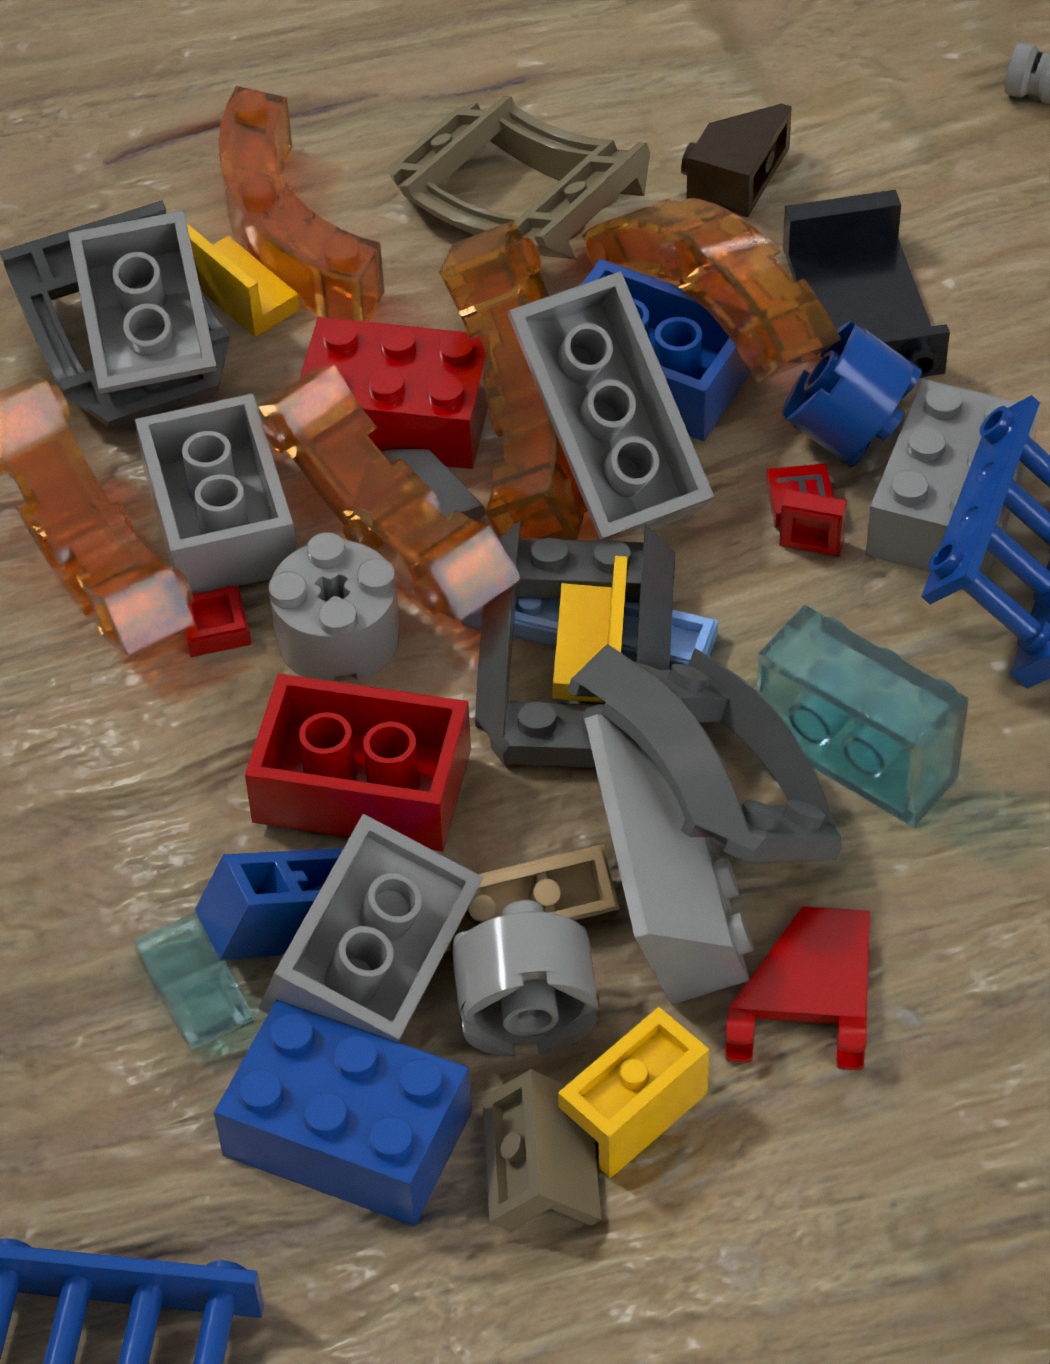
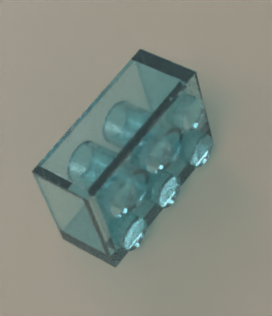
(864, 714)

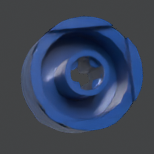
(851, 394)

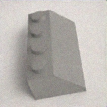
(611, 407)
(669, 880)

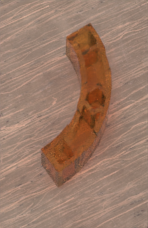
(325, 265)
(726, 270)
(533, 480)
(79, 528)
(440, 559)

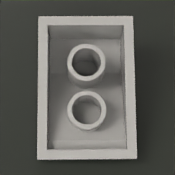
(142, 302)
(374, 932)

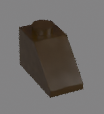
(737, 158)

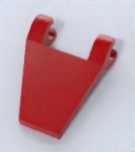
(810, 976)

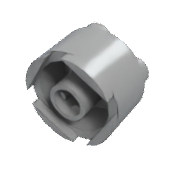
(335, 609)
(525, 981)

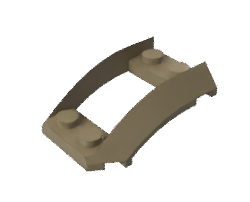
(587, 170)

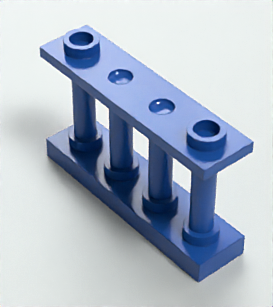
(975, 530)
(146, 1284)

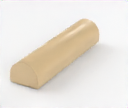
(564, 884)

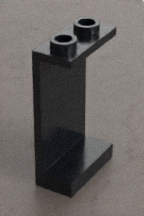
(860, 272)

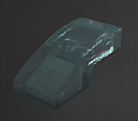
(193, 981)

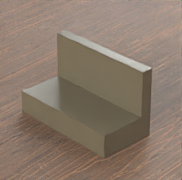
(537, 1155)

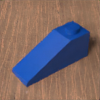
(261, 900)

